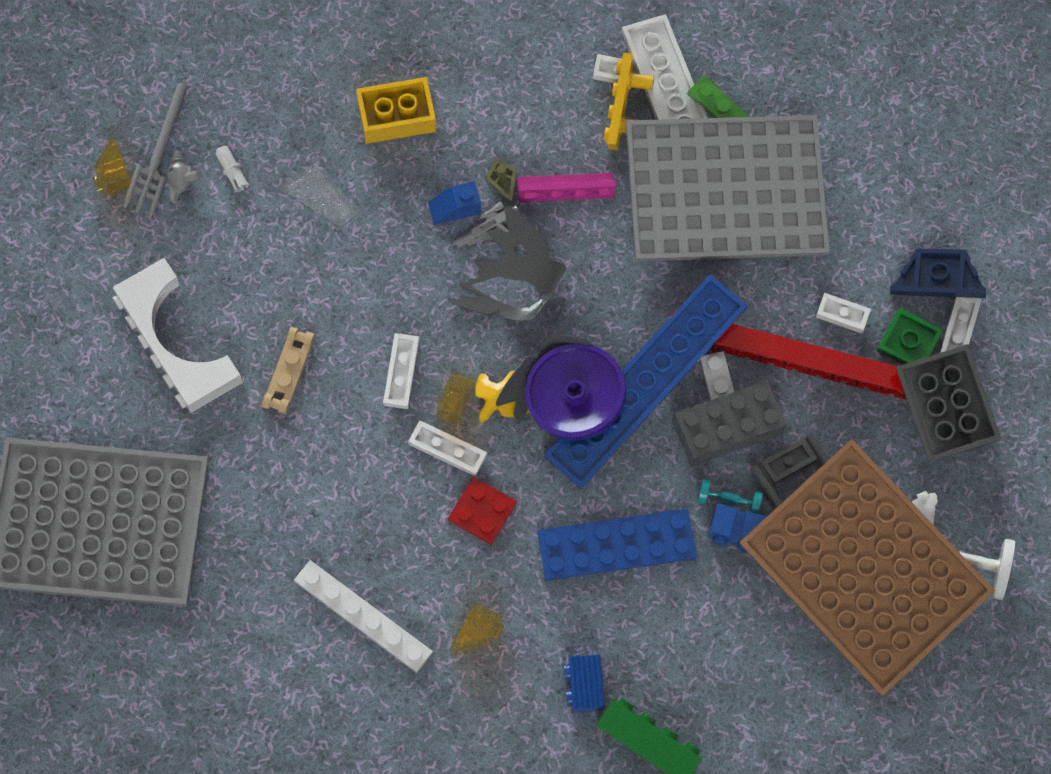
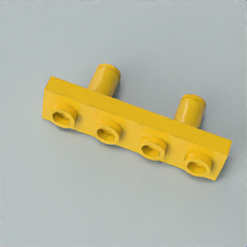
(620, 91)

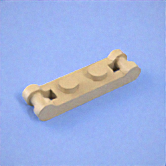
(288, 370)

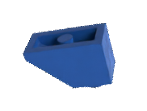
(455, 203)

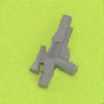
(479, 232)

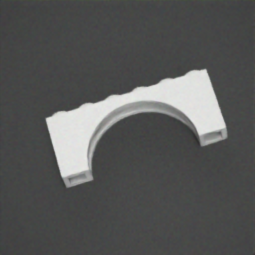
(194, 381)

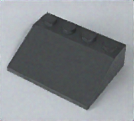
(948, 403)

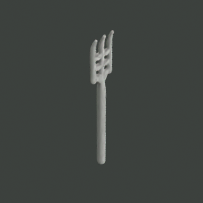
(151, 171)

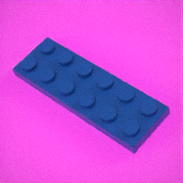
(616, 544)

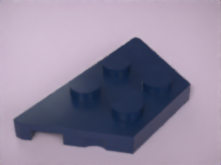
(939, 275)

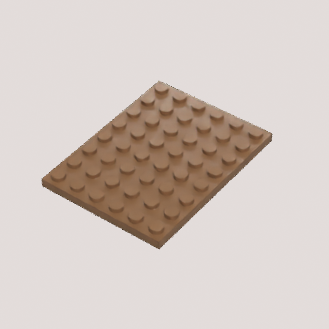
(866, 567)

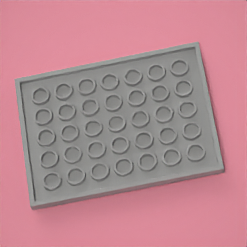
(99, 521)

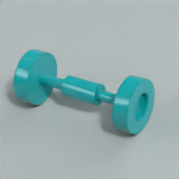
(729, 497)

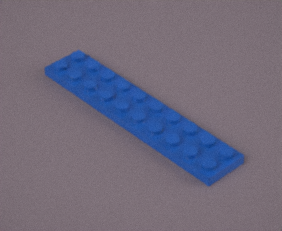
(653, 376)

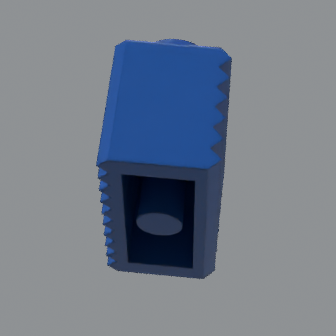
(586, 684)

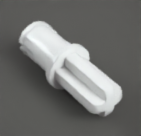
(231, 168)

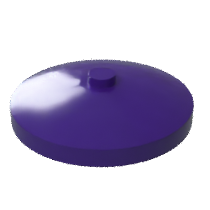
(575, 391)

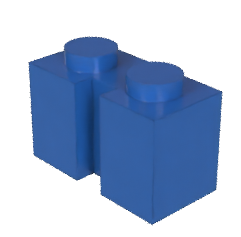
(732, 525)

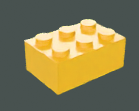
(396, 110)

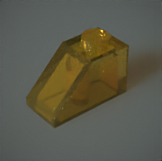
(111, 171)
(455, 398)
(477, 630)

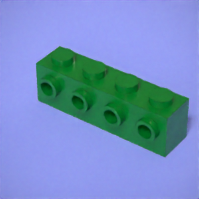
(649, 740)

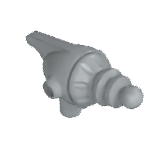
(180, 176)

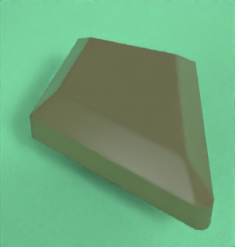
(502, 179)

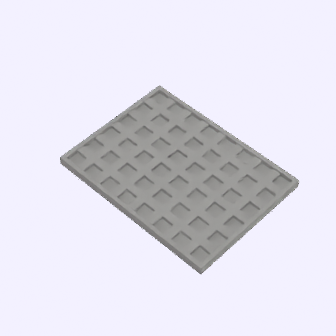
(726, 188)

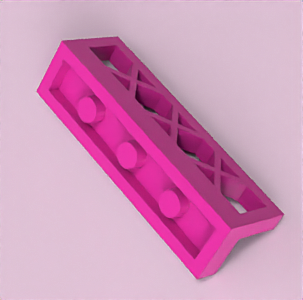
(566, 187)

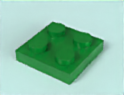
(909, 338)

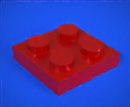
(482, 511)

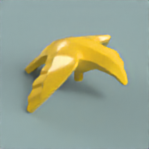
(490, 392)

